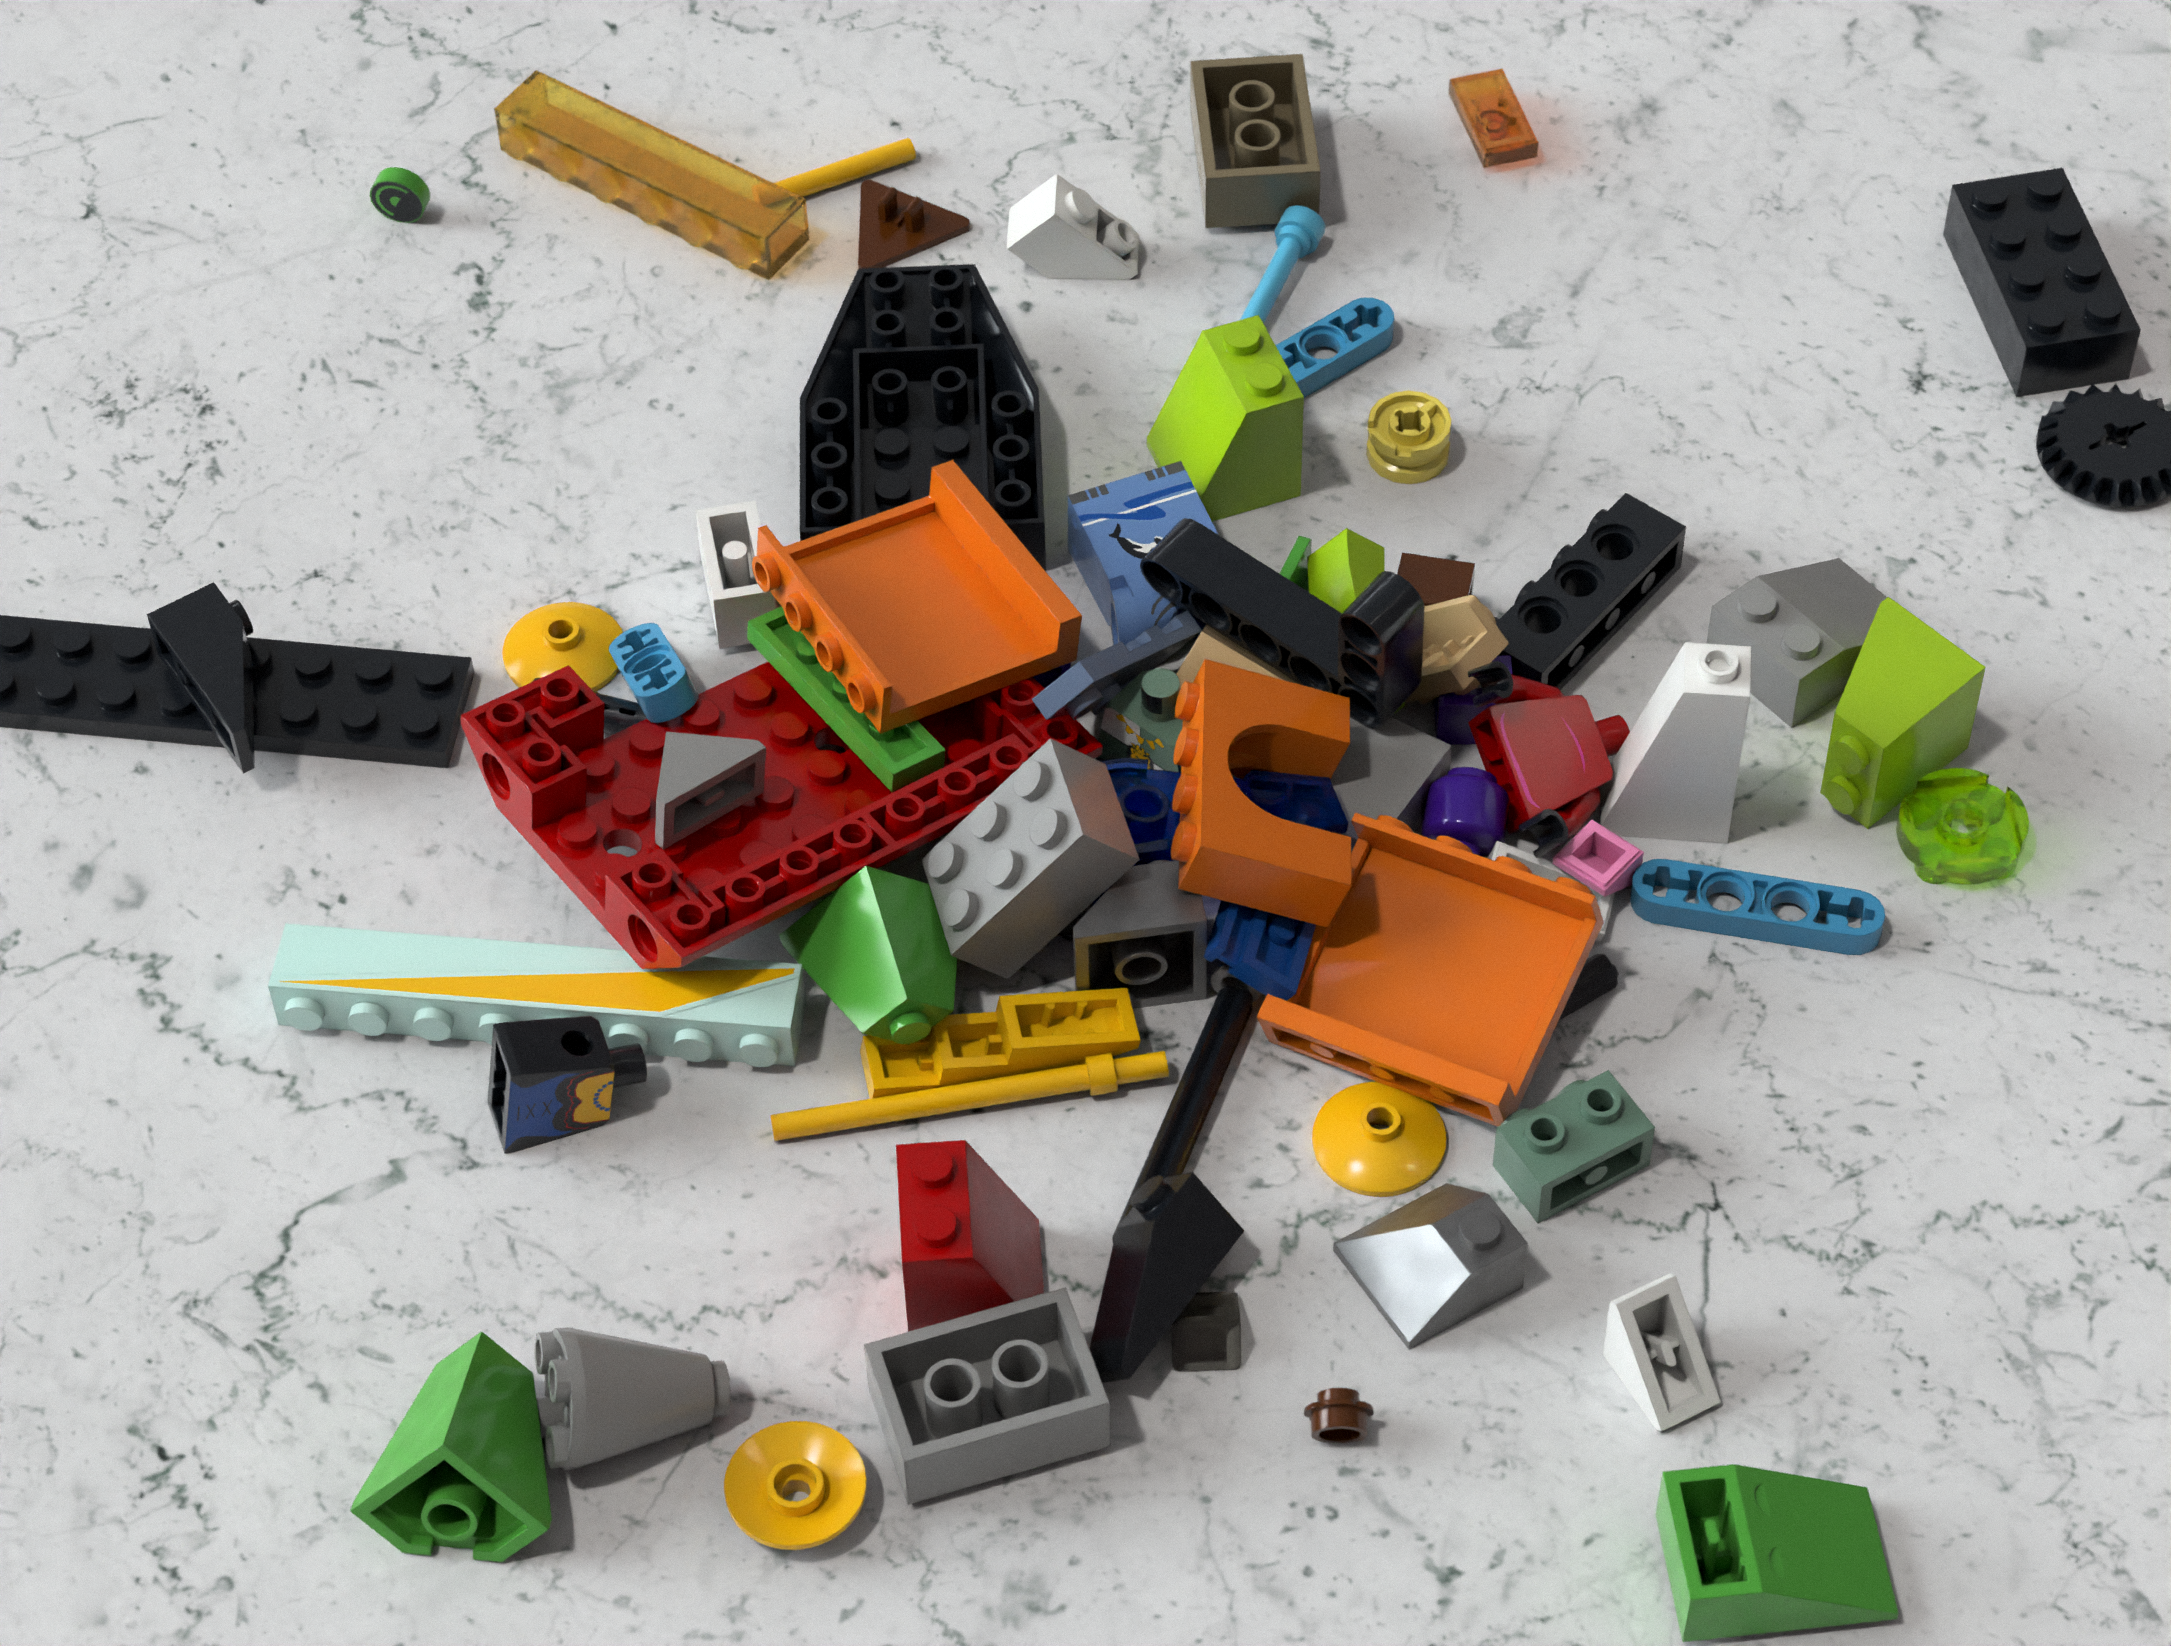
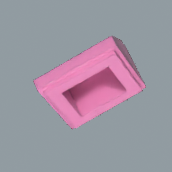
(1599, 859)

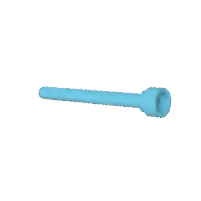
(1296, 236)

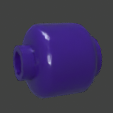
(1467, 808)

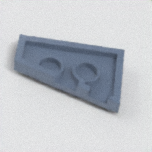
(1103, 675)

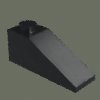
(210, 658)
(1156, 1268)

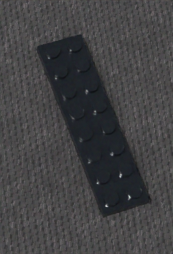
(304, 693)

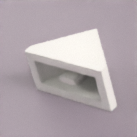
(1659, 1353)

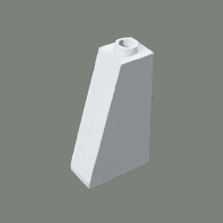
(1684, 751)

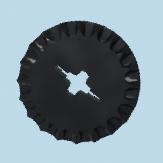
(2079, 461)

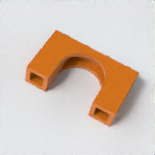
(1226, 840)

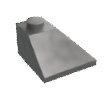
(1436, 1261)

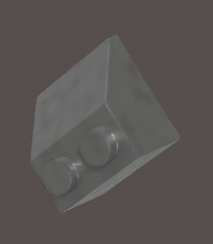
(1144, 939)

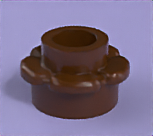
(1338, 1416)

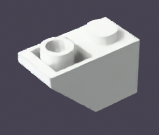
(1071, 235)

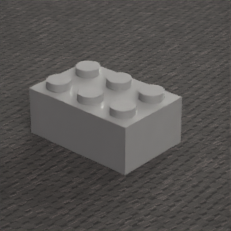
(1029, 859)
(987, 1395)

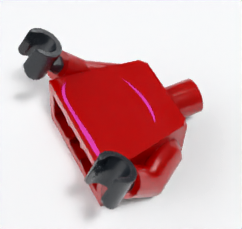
(1543, 752)

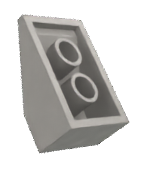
(1801, 633)

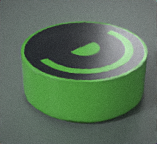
(400, 195)

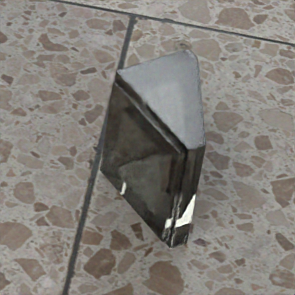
(1207, 1333)

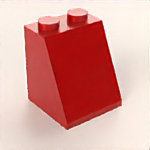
(962, 1235)

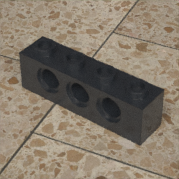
(1591, 591)

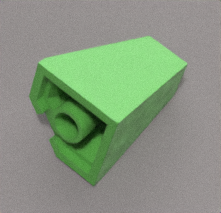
(879, 954)
(464, 1461)

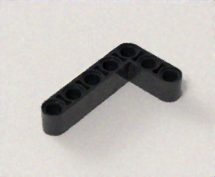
(1361, 654)

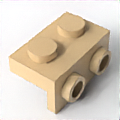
(1456, 639)

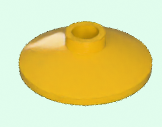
(562, 637)
(1378, 1159)
(790, 1460)

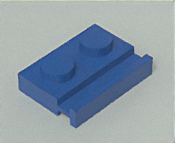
(1260, 948)

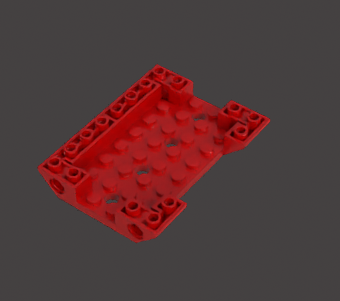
(777, 852)

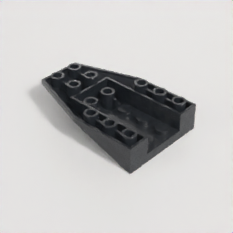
(917, 380)

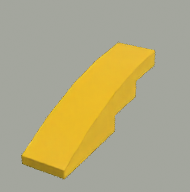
(1019, 1038)

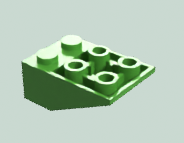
(1769, 1552)

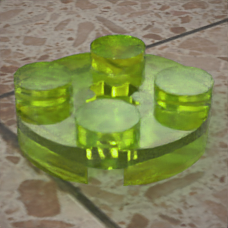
(1959, 857)

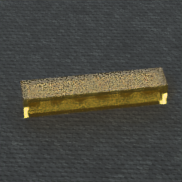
(652, 175)

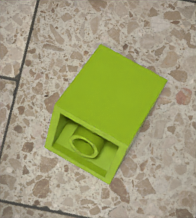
(1234, 421)
(1899, 714)

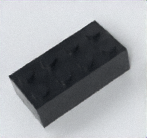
(2040, 282)

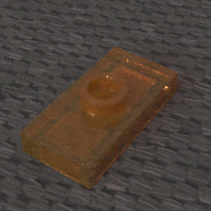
(1493, 118)

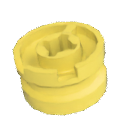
(1408, 437)

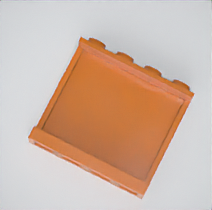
(922, 603)
(1439, 971)

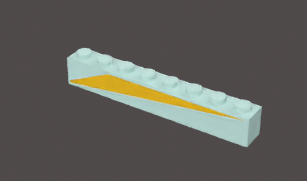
(466, 985)

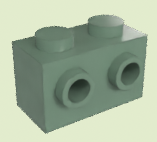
(1572, 1145)

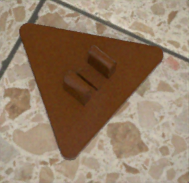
(901, 225)

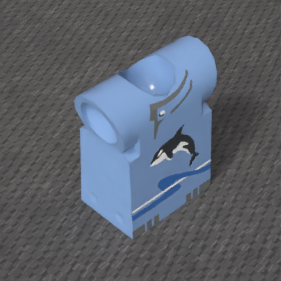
(1116, 529)

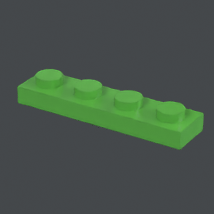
(893, 756)

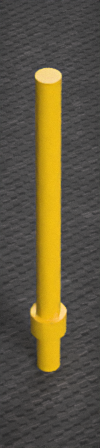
(1098, 1075)

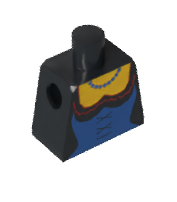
(555, 1079)

